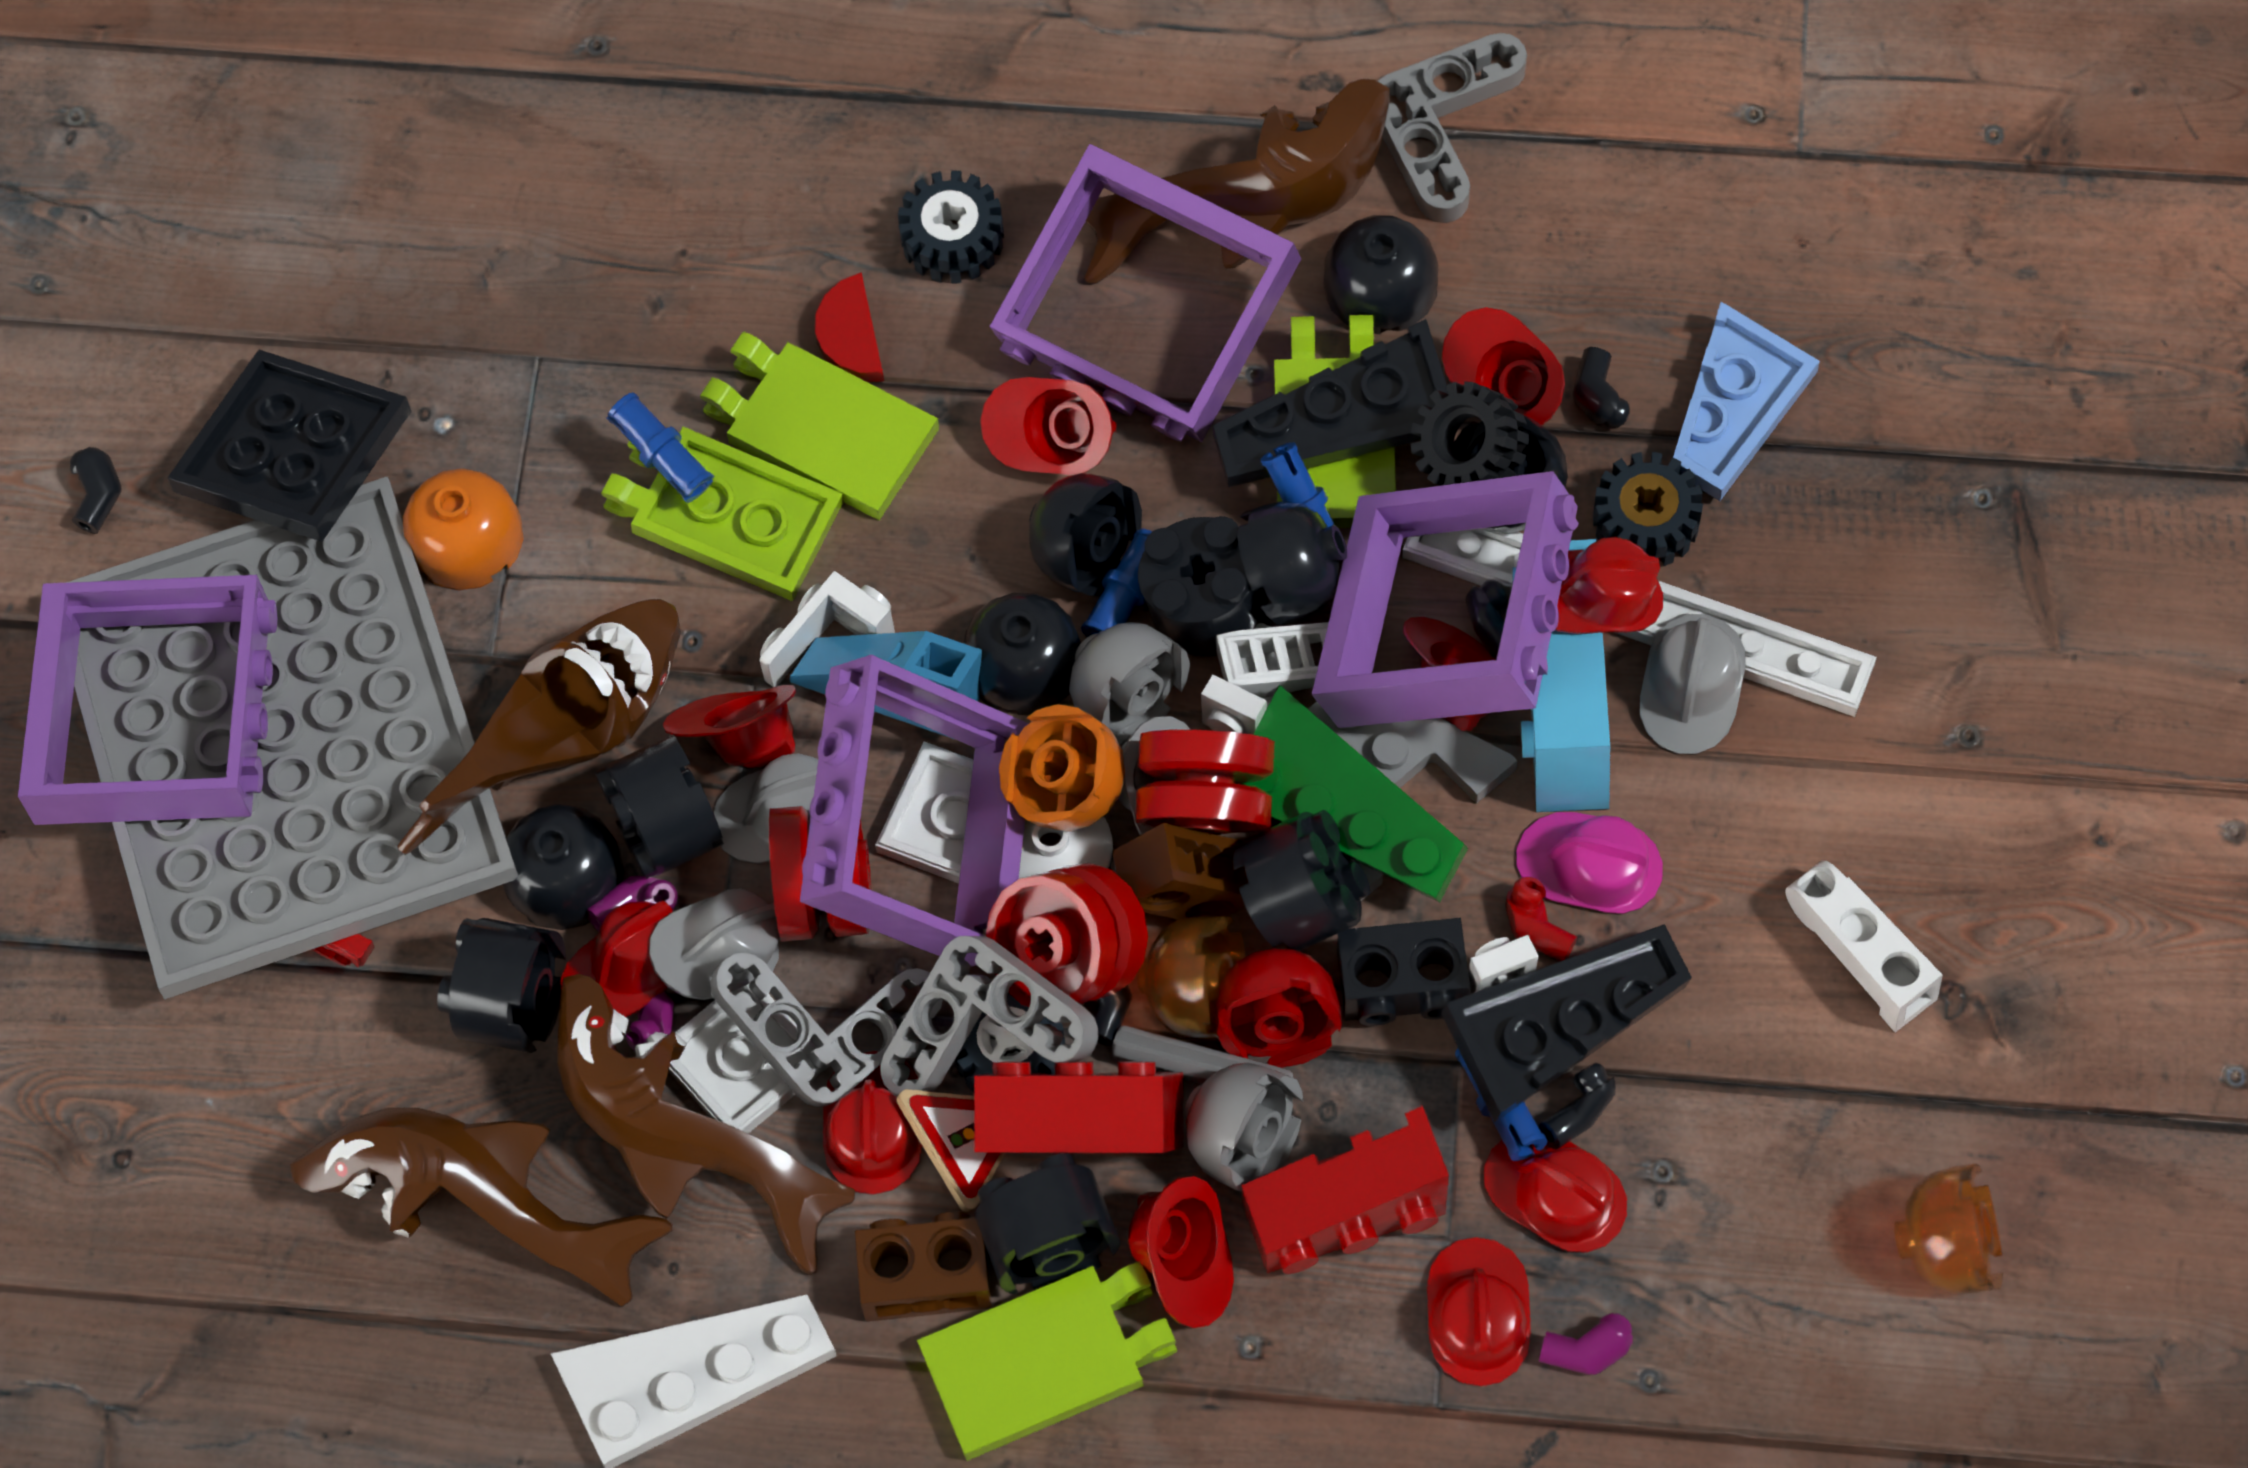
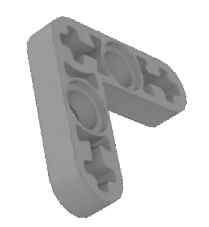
(1428, 103)
(971, 996)
(832, 1048)

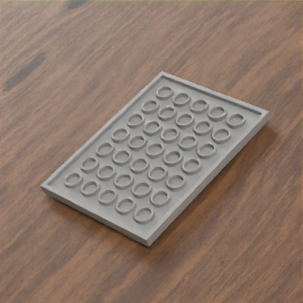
(351, 749)

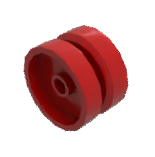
(1205, 774)
(788, 849)
(1072, 928)

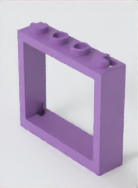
(1103, 170)
(1380, 522)
(143, 602)
(992, 824)

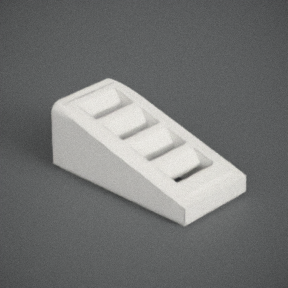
(1256, 642)

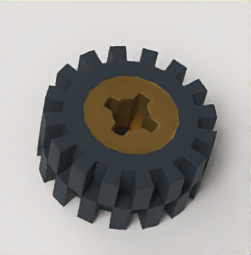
(1657, 529)

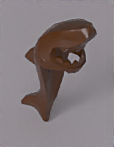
(1287, 184)

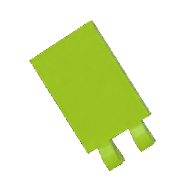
(822, 423)
(1352, 476)
(748, 522)
(1042, 1357)

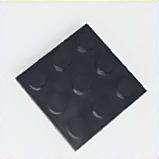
(290, 445)

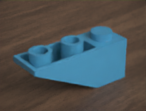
(919, 652)

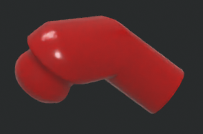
(1529, 917)

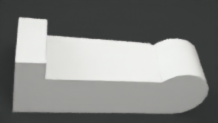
(1866, 943)

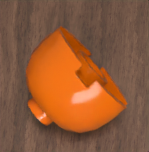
(462, 528)
(1062, 769)

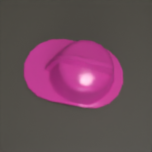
(1591, 861)

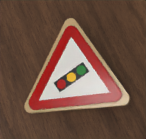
(948, 1135)

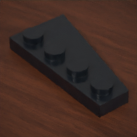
(1339, 411)
(1553, 1018)

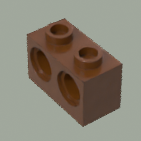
(1182, 872)
(923, 1285)

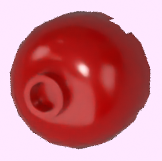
(1277, 1008)

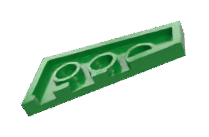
(1373, 815)

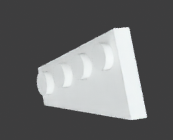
(679, 1376)

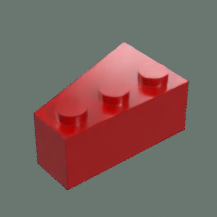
(1078, 1109)
(1348, 1197)

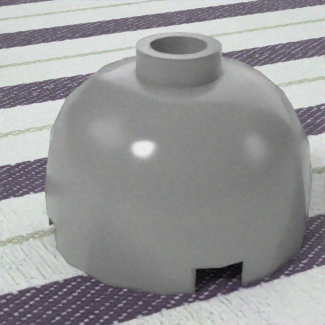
(1127, 676)
(1242, 1122)

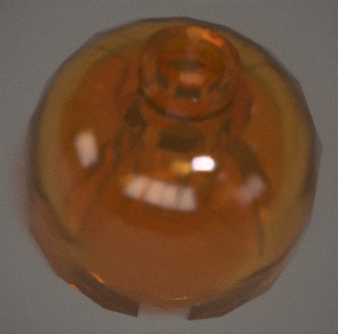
(1186, 973)
(1951, 1231)

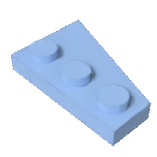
(1739, 399)

